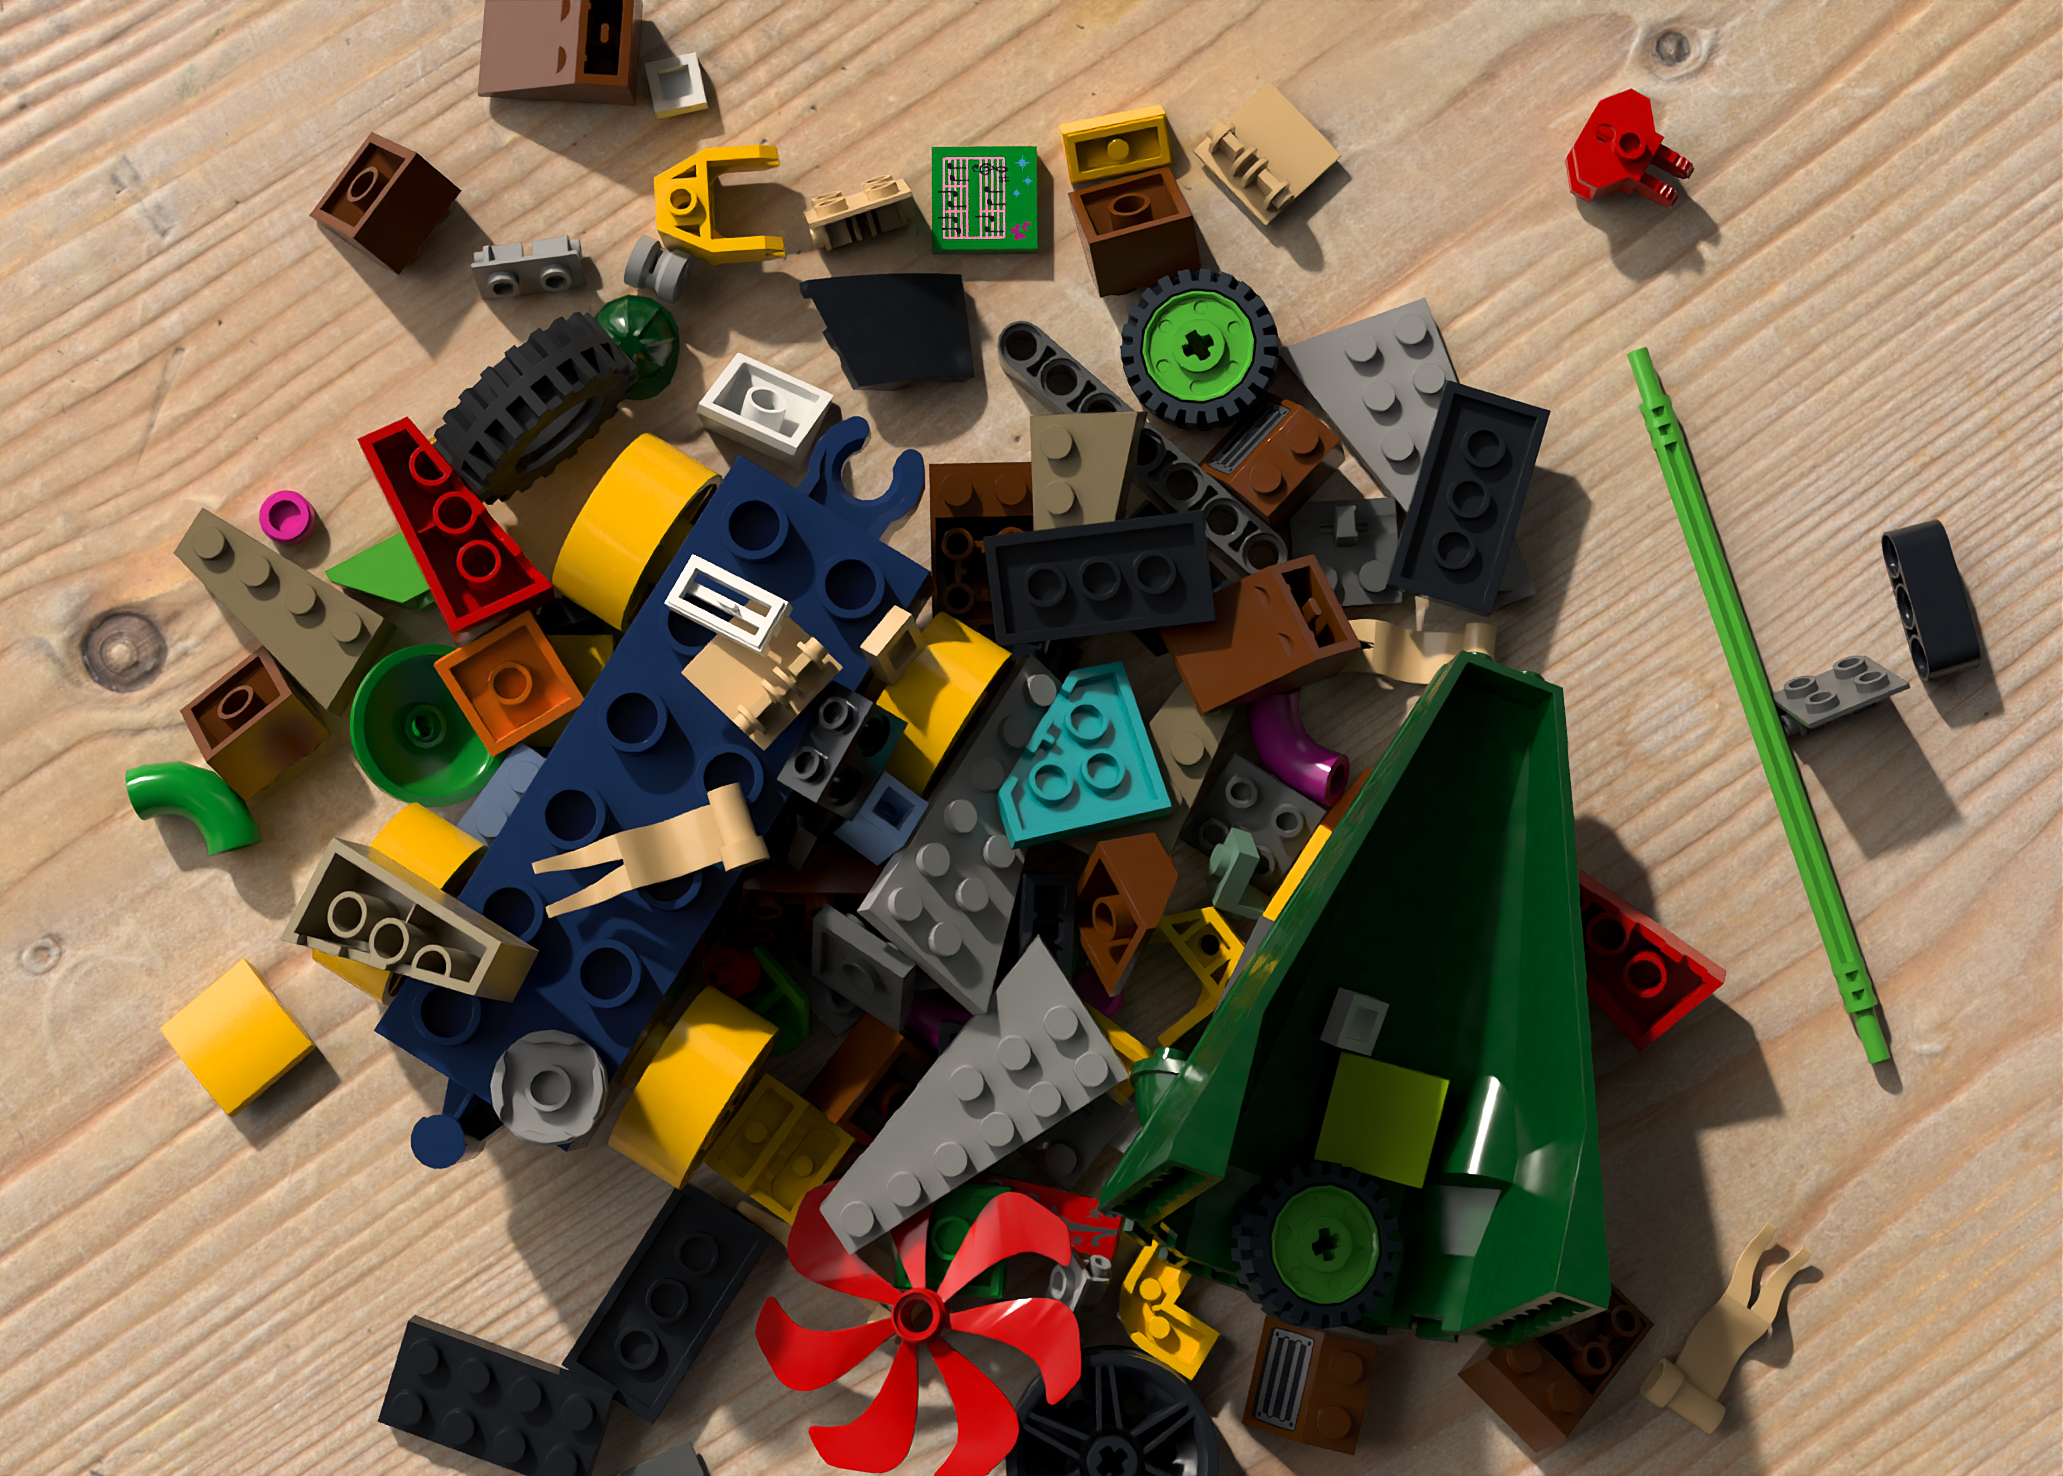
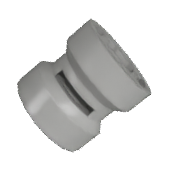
(658, 269)

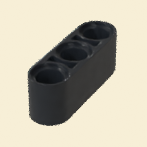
(1930, 600)

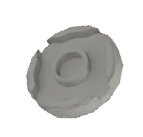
(549, 1088)

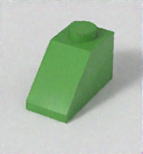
(385, 574)

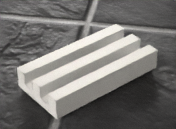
(767, 626)

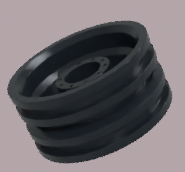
(1107, 1380)

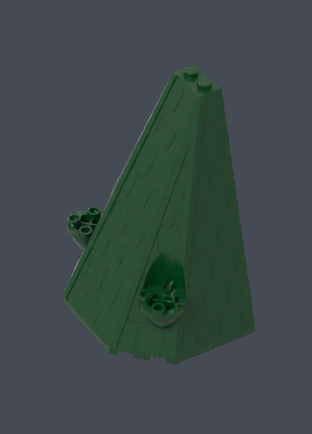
(1465, 916)

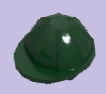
(647, 337)

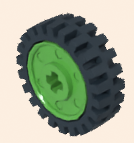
(1218, 313)
(1332, 1280)

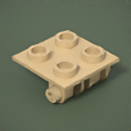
(1266, 153)
(885, 195)
(761, 691)

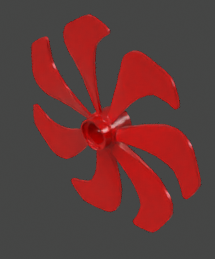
(984, 1414)

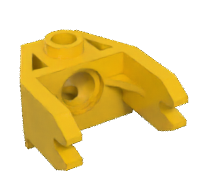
(695, 226)
(1187, 934)

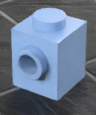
(883, 819)

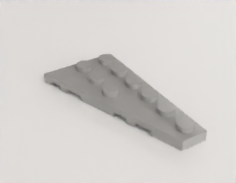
(1382, 394)
(956, 877)
(984, 1097)

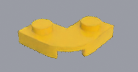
(1156, 1321)

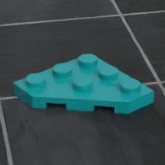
(1084, 764)

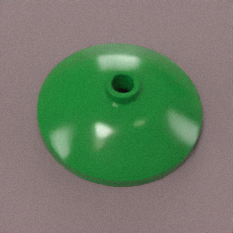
(430, 769)

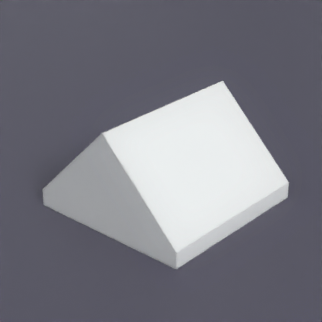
(765, 410)

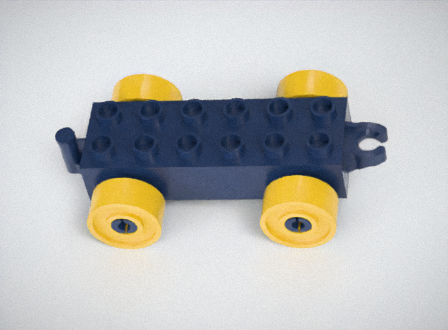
(649, 752)

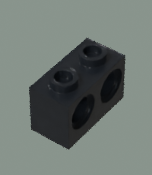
(842, 751)
(1045, 908)

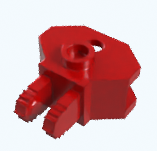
(1627, 148)

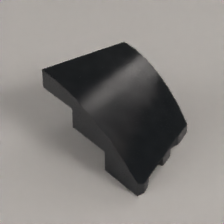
(895, 327)

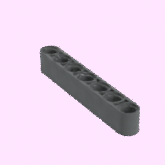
(1169, 461)

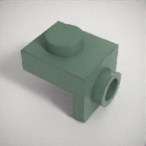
(1229, 875)

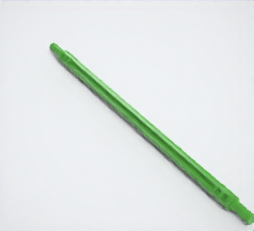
(1758, 706)

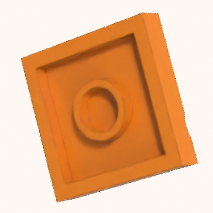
(510, 681)

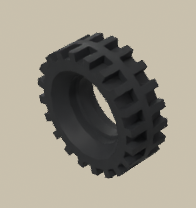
(535, 407)

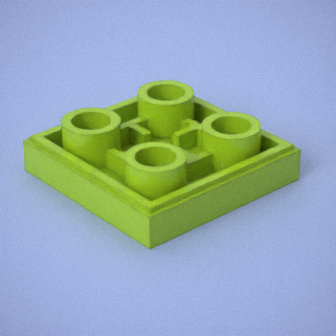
(1382, 1119)

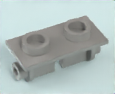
(506, 272)
(1080, 1284)

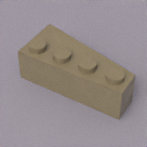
(1083, 466)
(297, 617)
(1183, 751)
(396, 921)

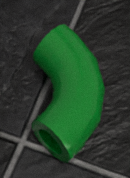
(195, 795)

